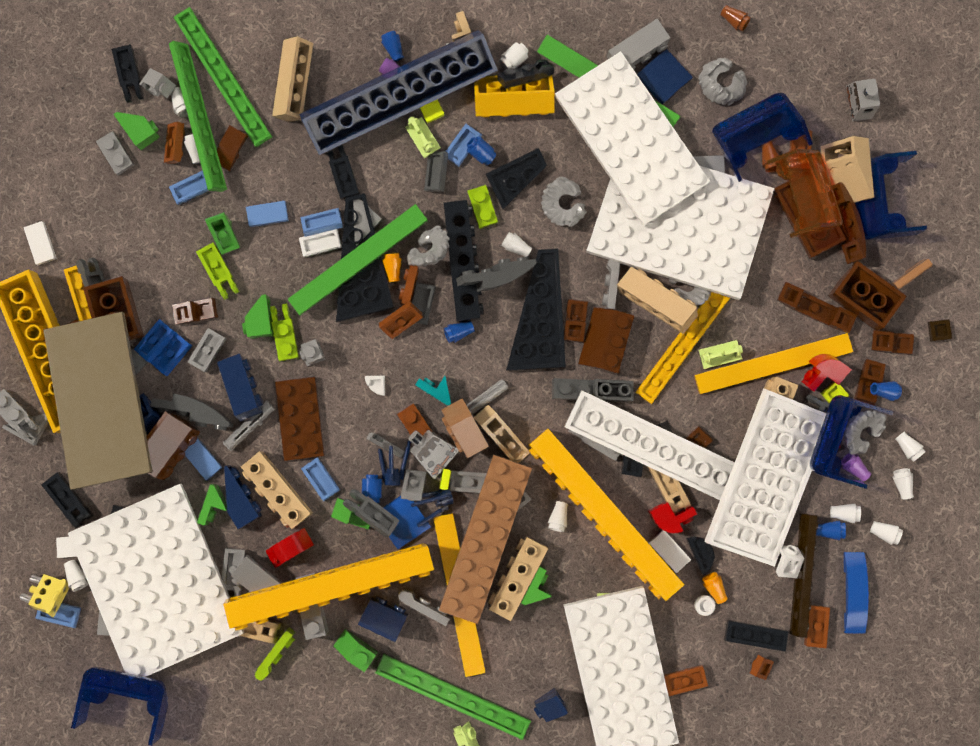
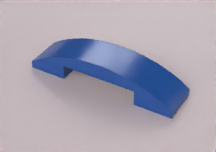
(856, 592)

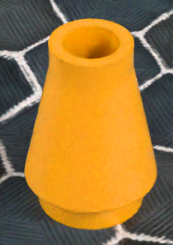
(392, 266)
(714, 585)

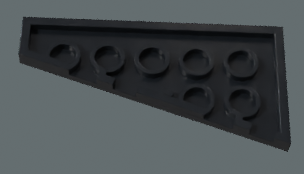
(368, 289)
(540, 327)

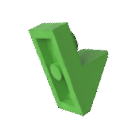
(222, 232)
(213, 500)
(344, 515)
(534, 593)

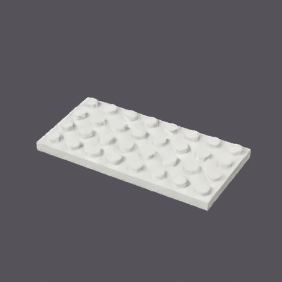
(631, 138)
(767, 479)
(621, 670)

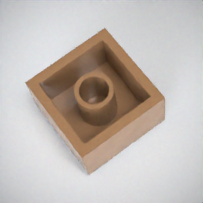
(463, 429)

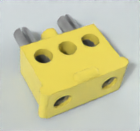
(47, 594)

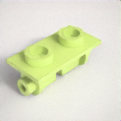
(422, 136)
(720, 354)
(465, 735)

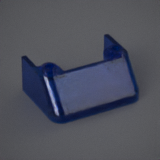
(758, 126)
(874, 212)
(824, 455)
(99, 682)

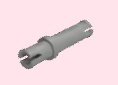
(231, 442)

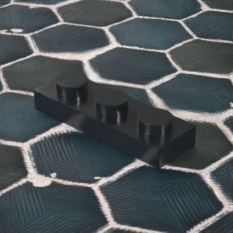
(756, 635)

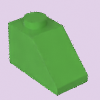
(138, 129)
(259, 320)
(355, 650)

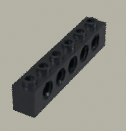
(453, 211)

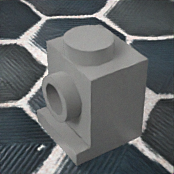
(157, 84)
(311, 352)

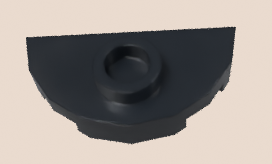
(702, 553)

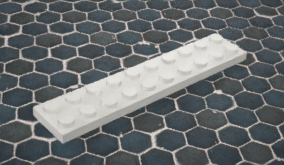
(649, 444)

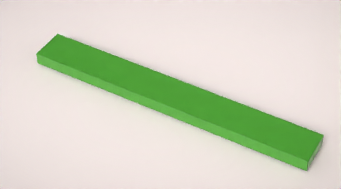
(580, 66)
(222, 77)
(198, 116)
(357, 260)
(453, 696)

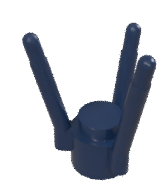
(392, 475)
(440, 498)

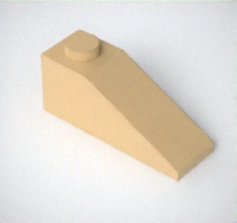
(501, 434)

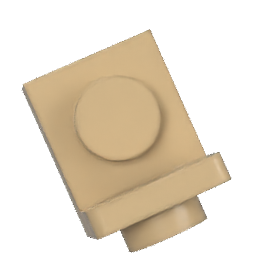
(461, 26)

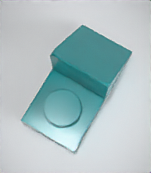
(440, 393)

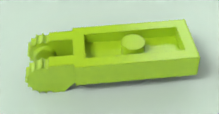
(217, 269)
(284, 334)
(275, 654)

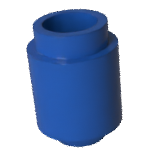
(481, 150)
(372, 487)

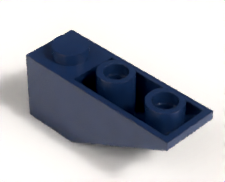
(239, 503)

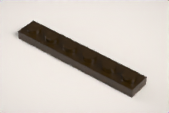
(803, 583)

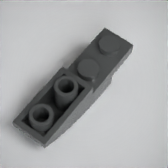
(498, 275)
(601, 388)
(199, 411)

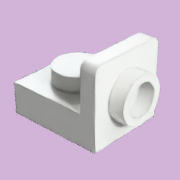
(790, 562)

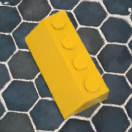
(522, 100)

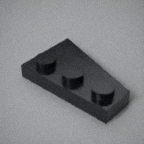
(514, 176)

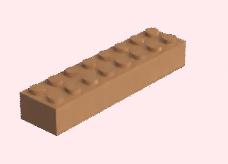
(485, 539)

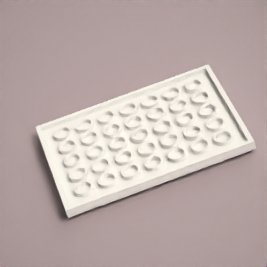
(697, 242)
(154, 582)

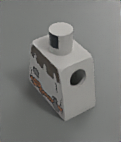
(863, 96)
(432, 451)

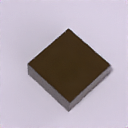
(939, 330)

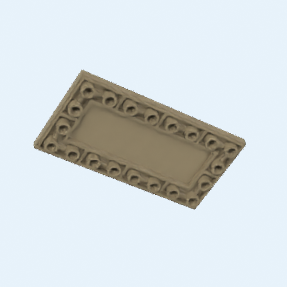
(97, 401)

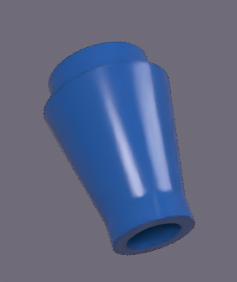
(392, 44)
(457, 331)
(887, 390)
(832, 530)

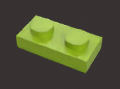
(482, 206)

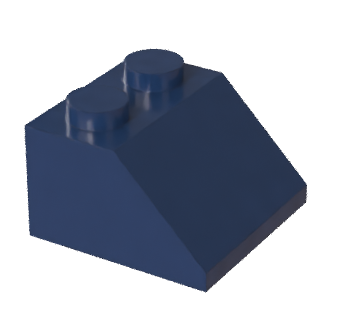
(383, 618)

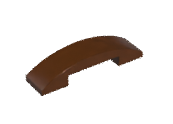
(851, 225)
(816, 309)

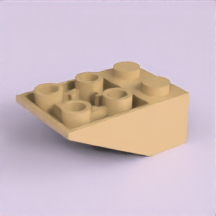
(850, 163)

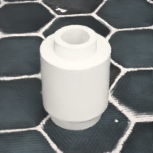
(514, 56)

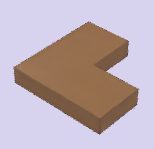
(912, 273)

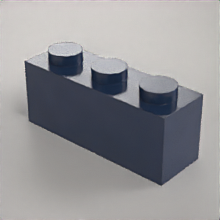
(240, 387)

